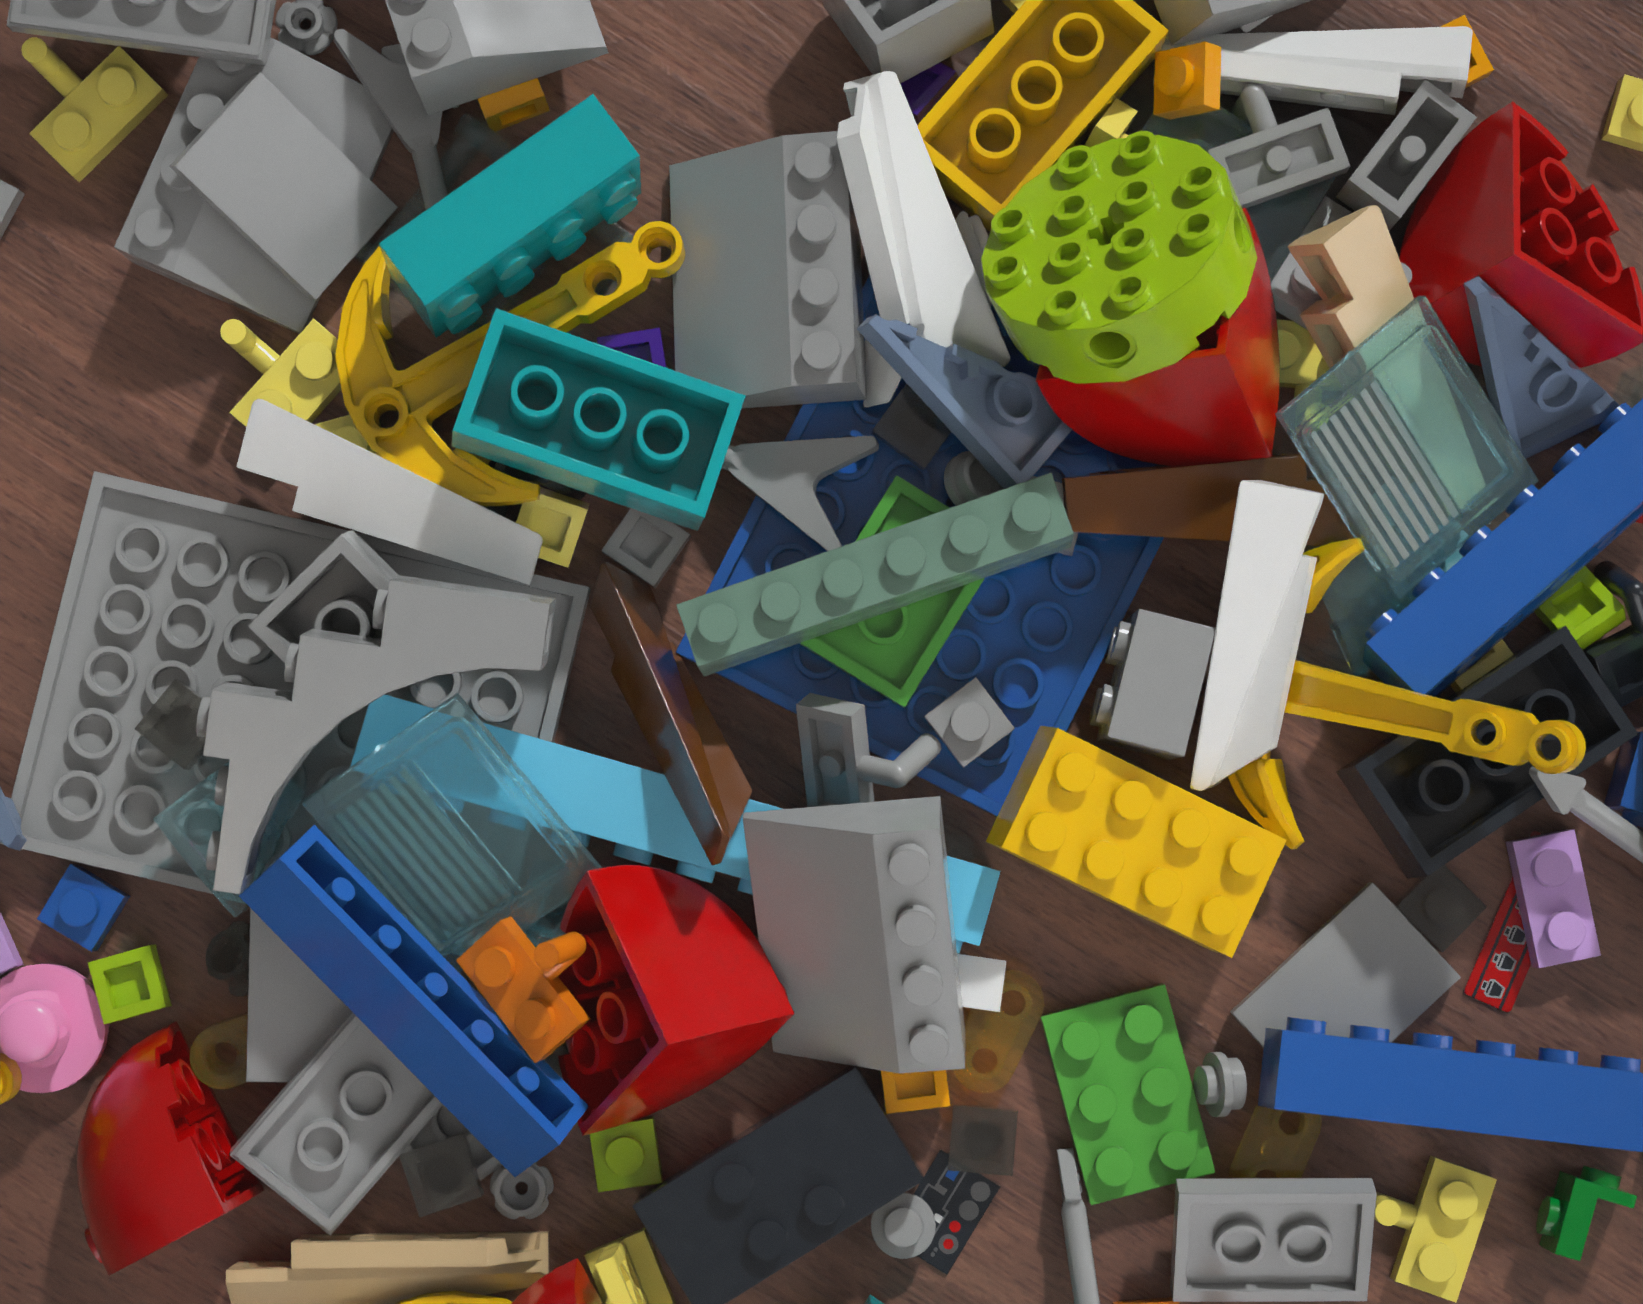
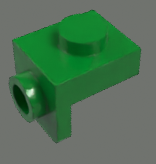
(1568, 1214)

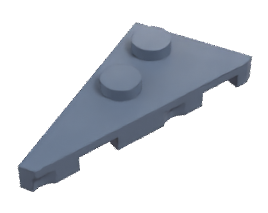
(1529, 378)
(986, 407)

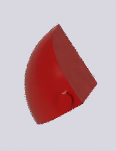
(1530, 232)
(1202, 408)
(669, 992)
(155, 1154)

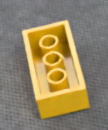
(1035, 96)
(1136, 840)

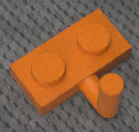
(525, 984)

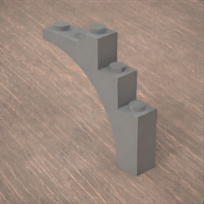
(270, 732)

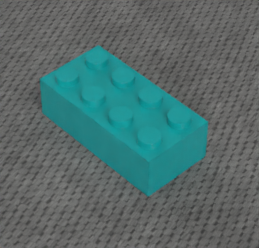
(515, 217)
(597, 420)

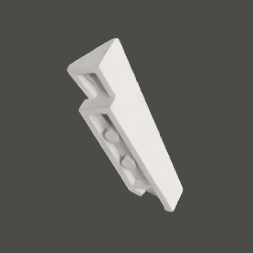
(1344, 66)
(907, 224)
(381, 498)
(1256, 628)

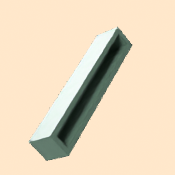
(876, 574)

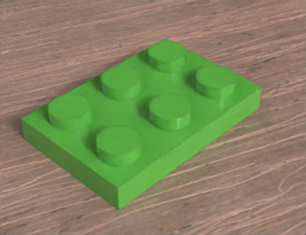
(899, 645)
(1127, 1094)

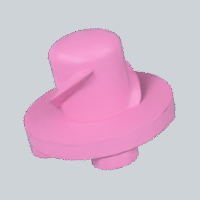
(50, 1026)

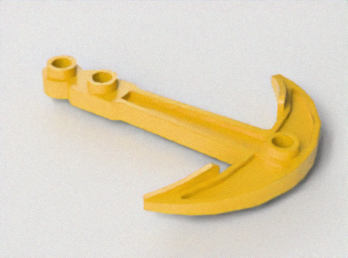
(441, 380)
(1391, 709)

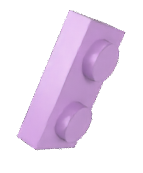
(1553, 898)

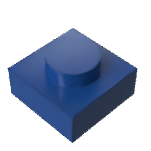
(83, 907)

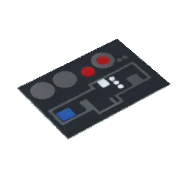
(957, 1206)

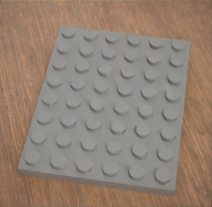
(169, 594)

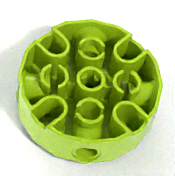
(1119, 258)

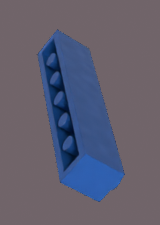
(1515, 565)
(414, 1001)
(1453, 1088)

